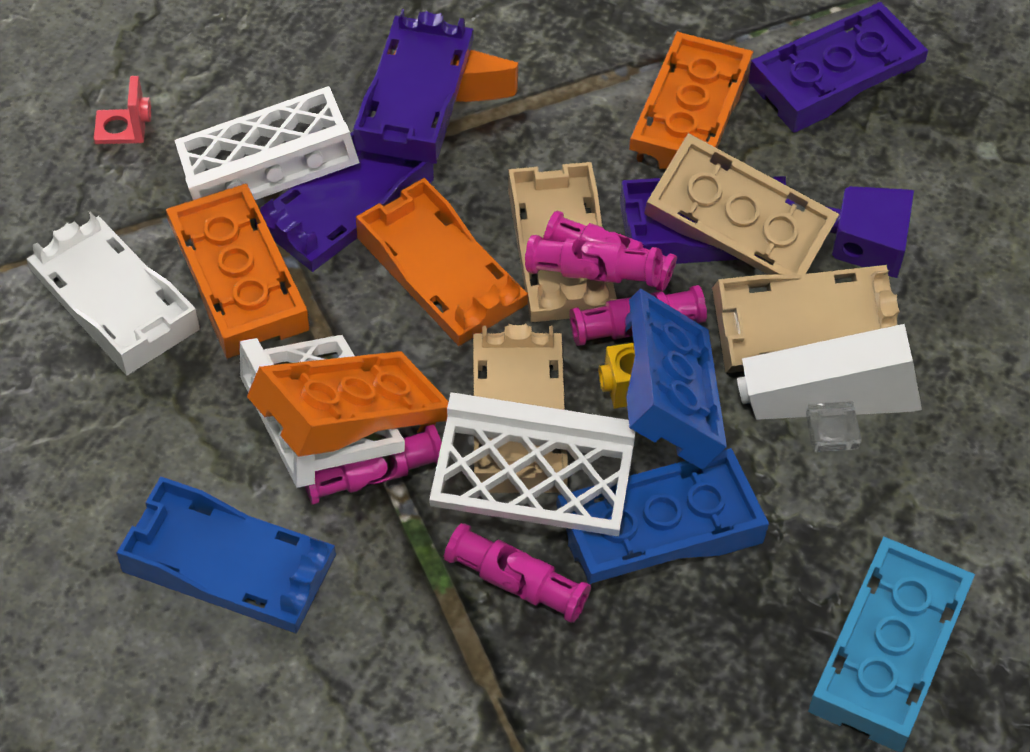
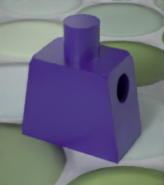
(873, 227)

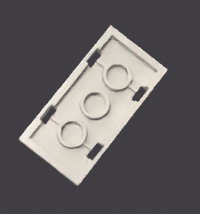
(113, 293)

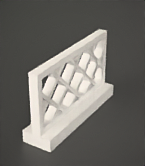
(277, 164)
(541, 427)
(303, 468)

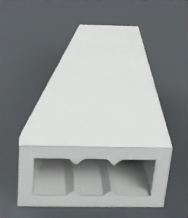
(863, 368)

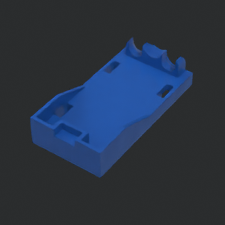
(673, 381)
(670, 517)
(225, 556)

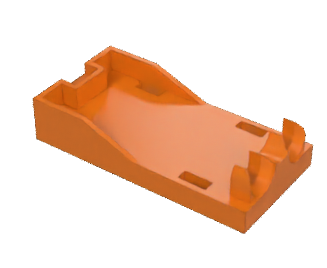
(692, 98)
(439, 260)
(238, 269)
(345, 399)

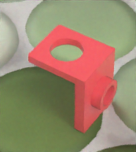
(135, 116)

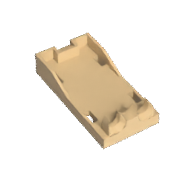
(542, 196)
(739, 210)
(799, 310)
(519, 374)

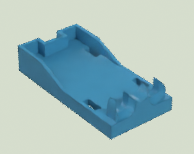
(891, 644)

